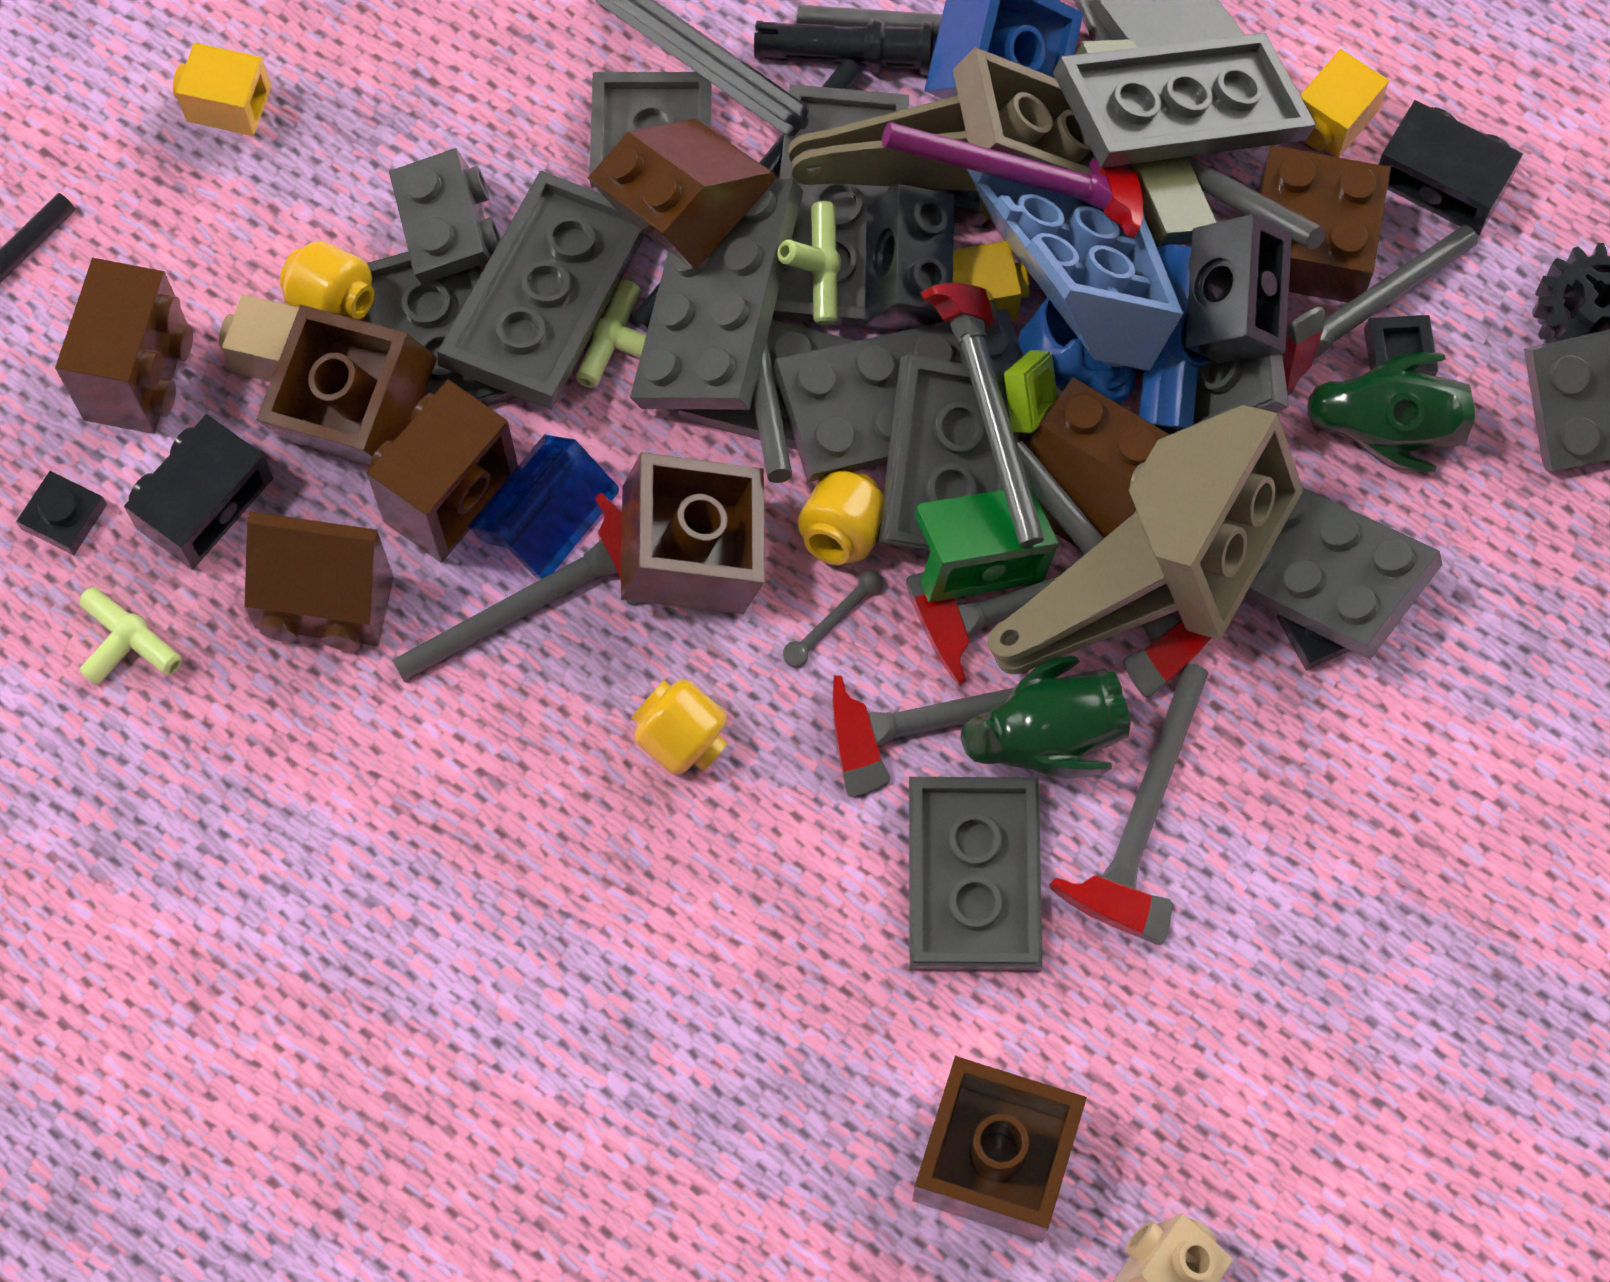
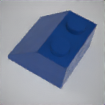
(1017, 30)

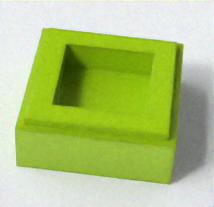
(1030, 390)

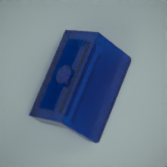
(545, 504)

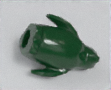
(1397, 410)
(1052, 723)

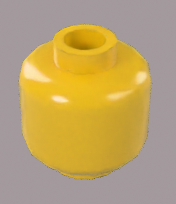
(327, 280)
(842, 517)
(680, 727)

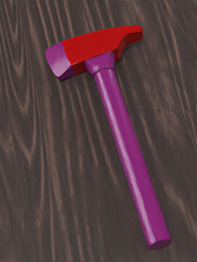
(1108, 188)

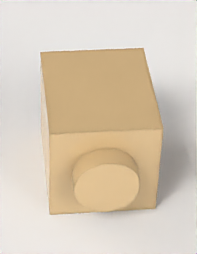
(256, 336)

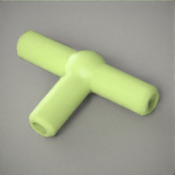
(819, 259)
(612, 335)
(128, 633)

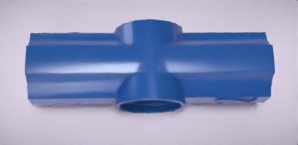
(1171, 383)

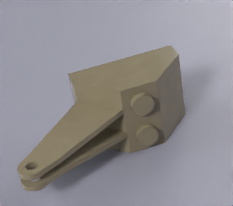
(995, 108)
(1199, 536)

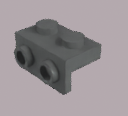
(444, 215)

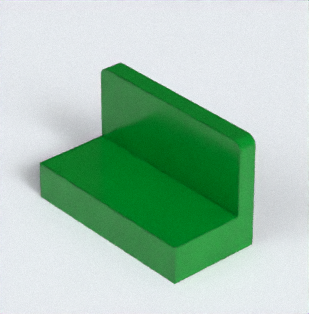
(978, 547)

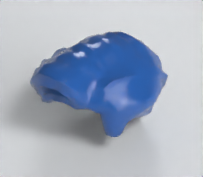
(1051, 333)

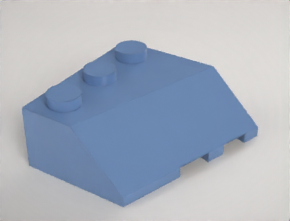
(1093, 273)

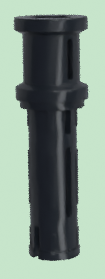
(872, 45)

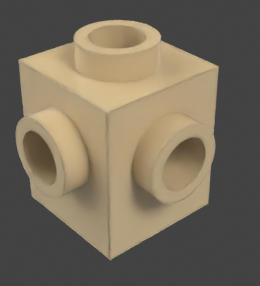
(1174, 1252)

